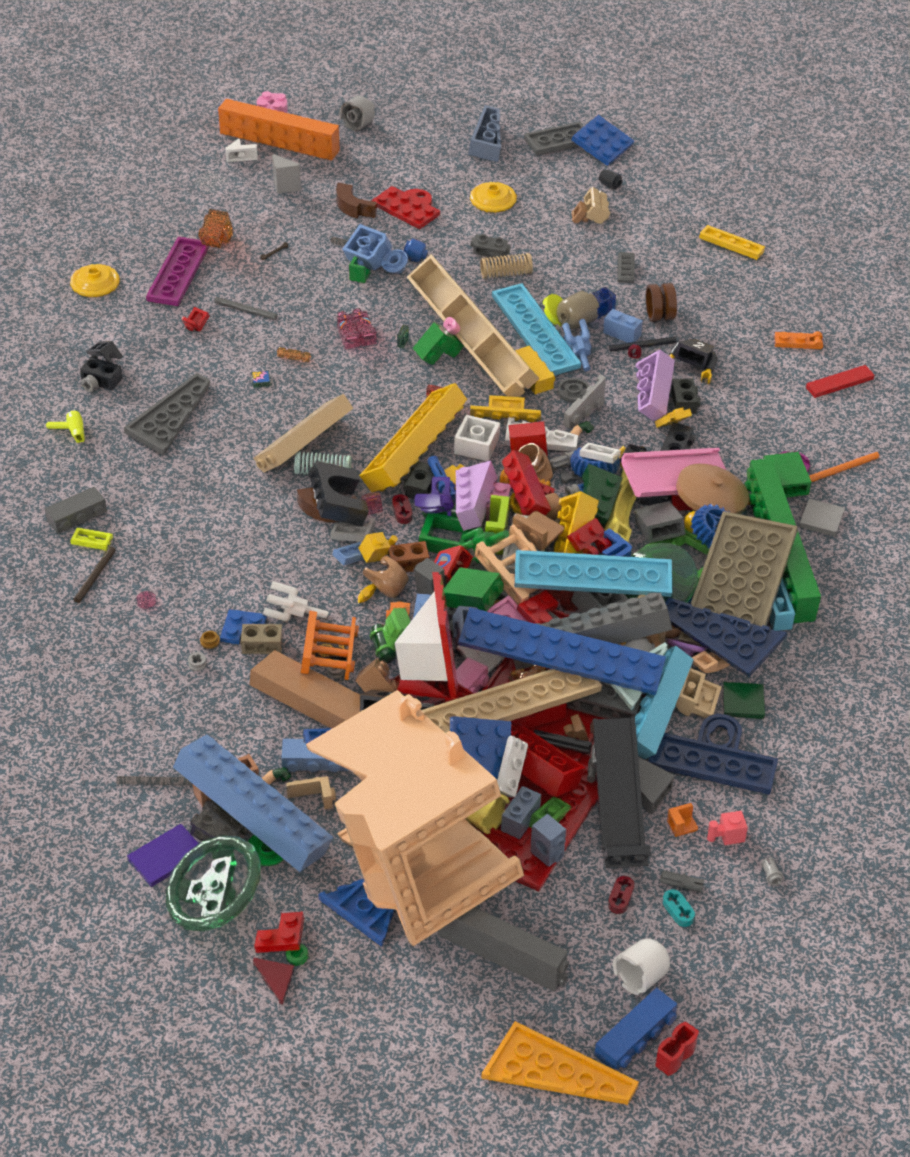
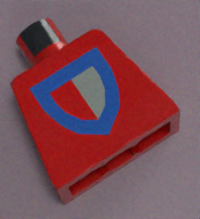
(452, 560)

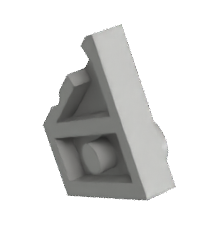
(351, 532)

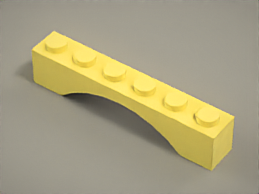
(621, 509)

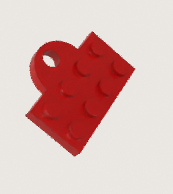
(408, 206)

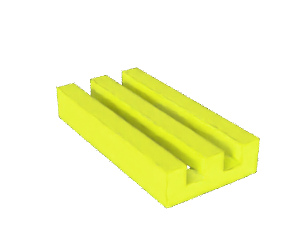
(91, 541)

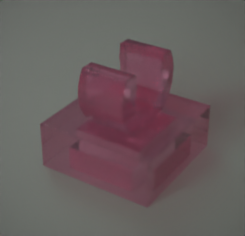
(373, 502)

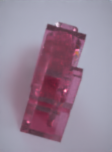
(355, 327)

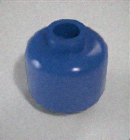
(415, 250)

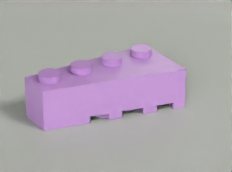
(654, 384)
(473, 493)

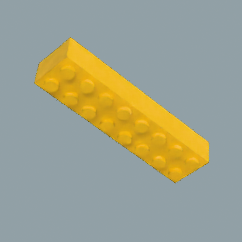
(413, 438)

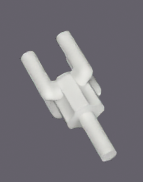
(291, 605)

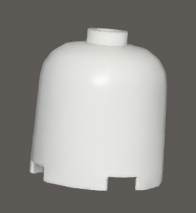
(642, 965)

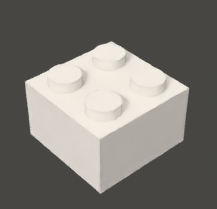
(477, 438)

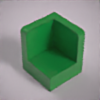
(357, 272)

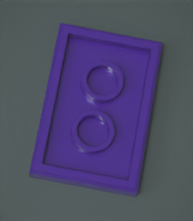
(160, 856)

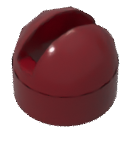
(638, 352)

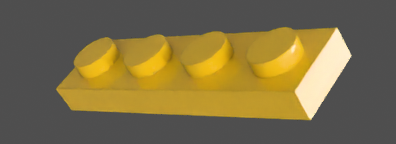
(732, 242)

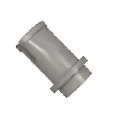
(774, 876)

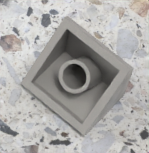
(286, 175)

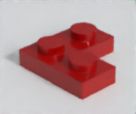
(537, 608)
(283, 939)

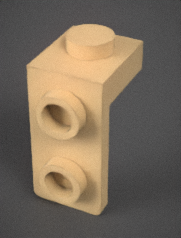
(312, 786)

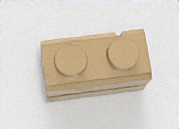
(596, 205)

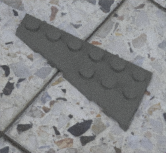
(165, 419)

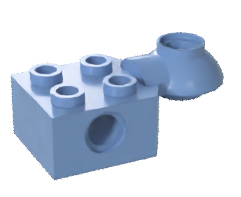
(374, 250)

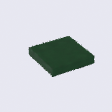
(743, 700)

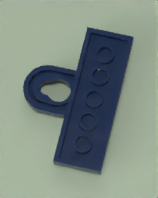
(716, 762)

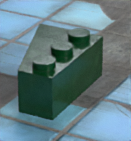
(603, 487)

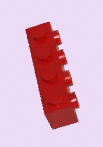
(525, 484)

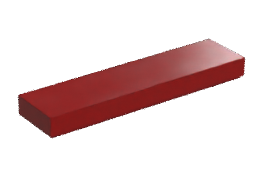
(840, 381)

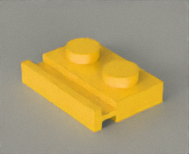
(676, 416)

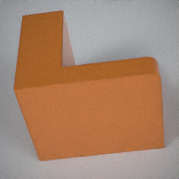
(681, 820)

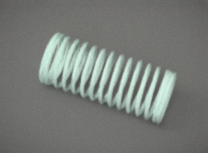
(297, 462)

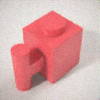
(731, 828)

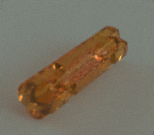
(293, 354)

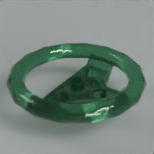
(215, 884)

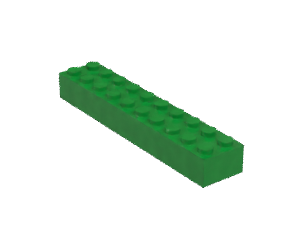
(771, 504)

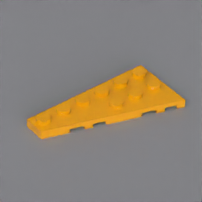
(545, 1064)

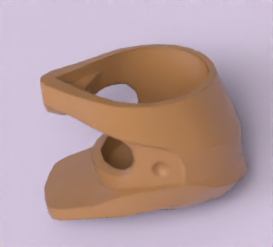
(539, 461)
(388, 582)

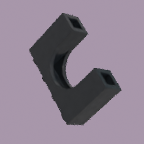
(325, 482)

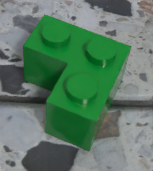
(436, 342)

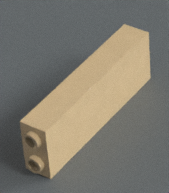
(303, 433)

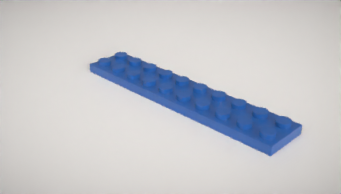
(562, 651)

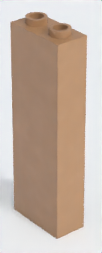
(307, 693)

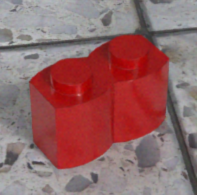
(676, 1048)

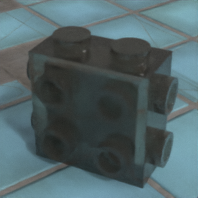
(215, 822)

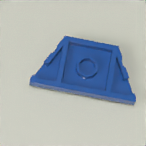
(356, 908)

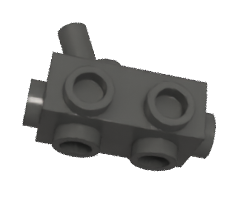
(490, 246)

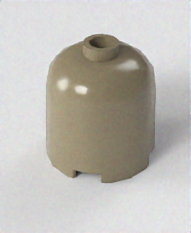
(577, 307)

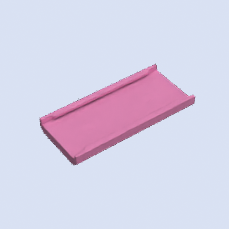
(658, 471)

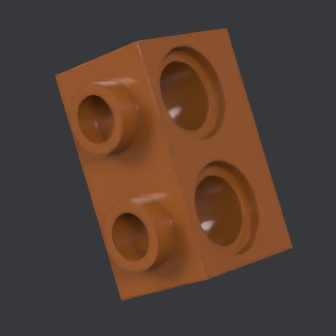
(408, 554)

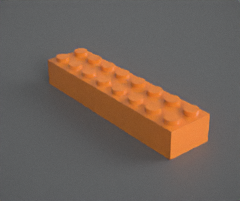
(279, 129)

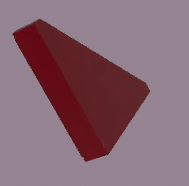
(276, 976)

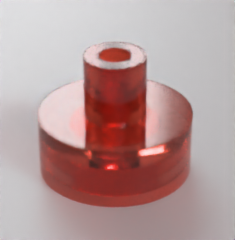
(566, 602)

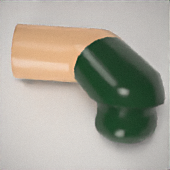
(587, 426)
(272, 775)

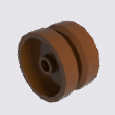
(661, 302)

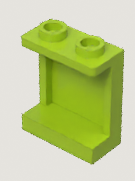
(498, 516)

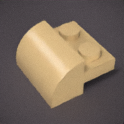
(698, 695)

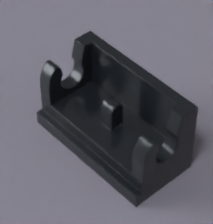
(106, 349)

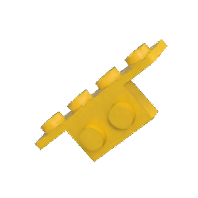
(505, 407)

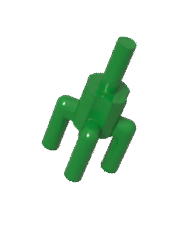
(478, 536)

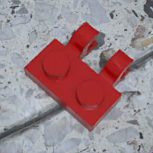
(588, 534)

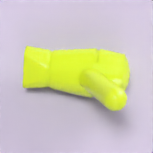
(74, 424)

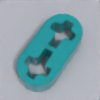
(680, 906)

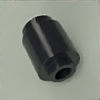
(610, 179)

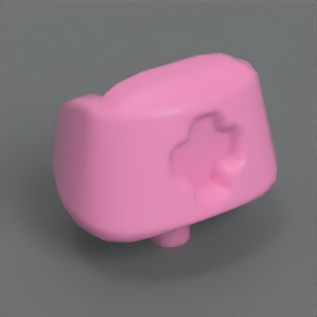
(451, 325)

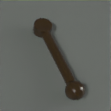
(264, 256)

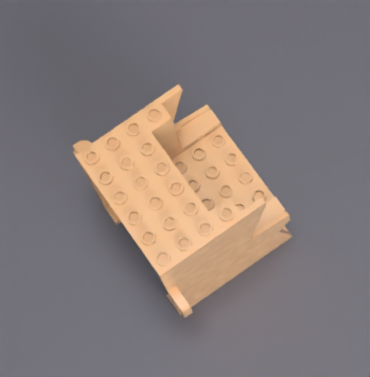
(412, 815)

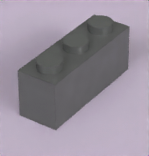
(75, 510)

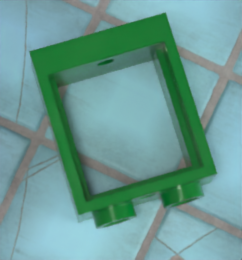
(443, 522)

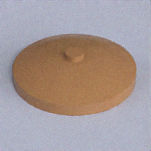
(712, 485)

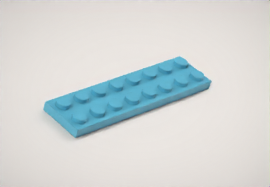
(536, 328)
(593, 573)

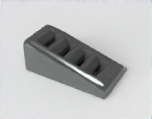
(626, 265)

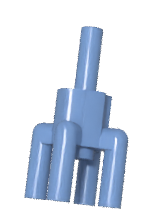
(579, 344)

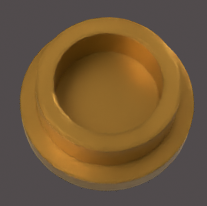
(209, 640)

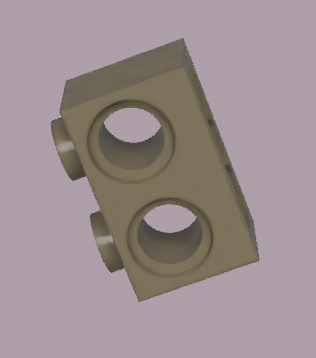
(261, 638)

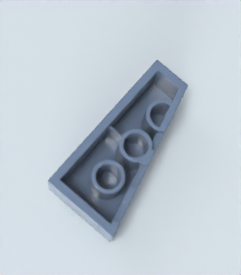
(486, 137)

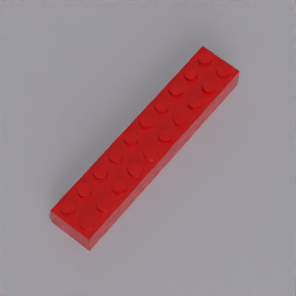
(543, 762)

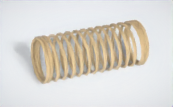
(527, 260)

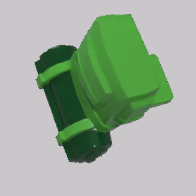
(386, 635)

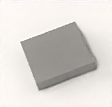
(822, 517)

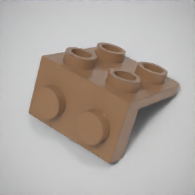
(538, 529)

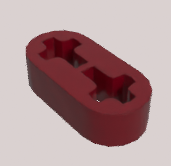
(398, 510)
(617, 893)

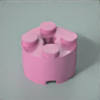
(273, 101)

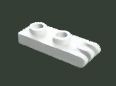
(512, 766)

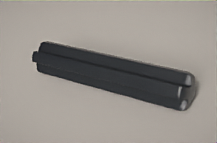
(565, 742)

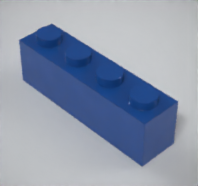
(636, 1030)

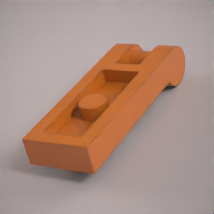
(799, 340)

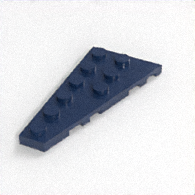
(728, 637)

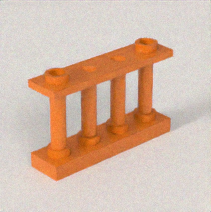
(311, 646)

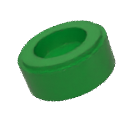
(297, 957)

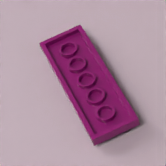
(177, 271)

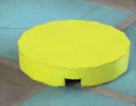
(551, 303)

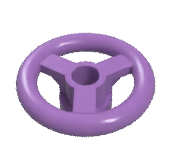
(687, 648)

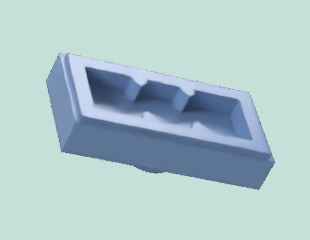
(348, 554)

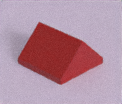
(528, 433)

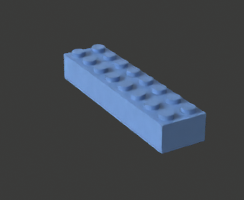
(253, 802)

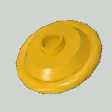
(493, 197)
(94, 280)

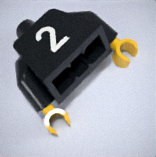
(696, 354)

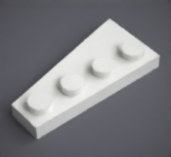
(555, 439)

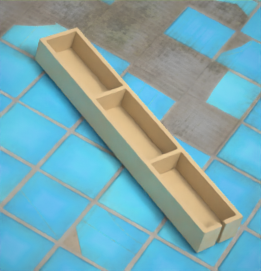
(476, 330)

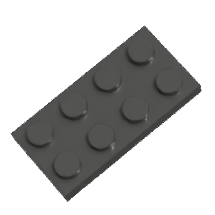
(553, 138)

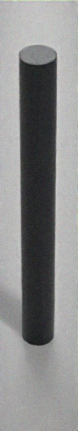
(646, 343)

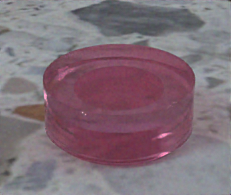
(146, 599)

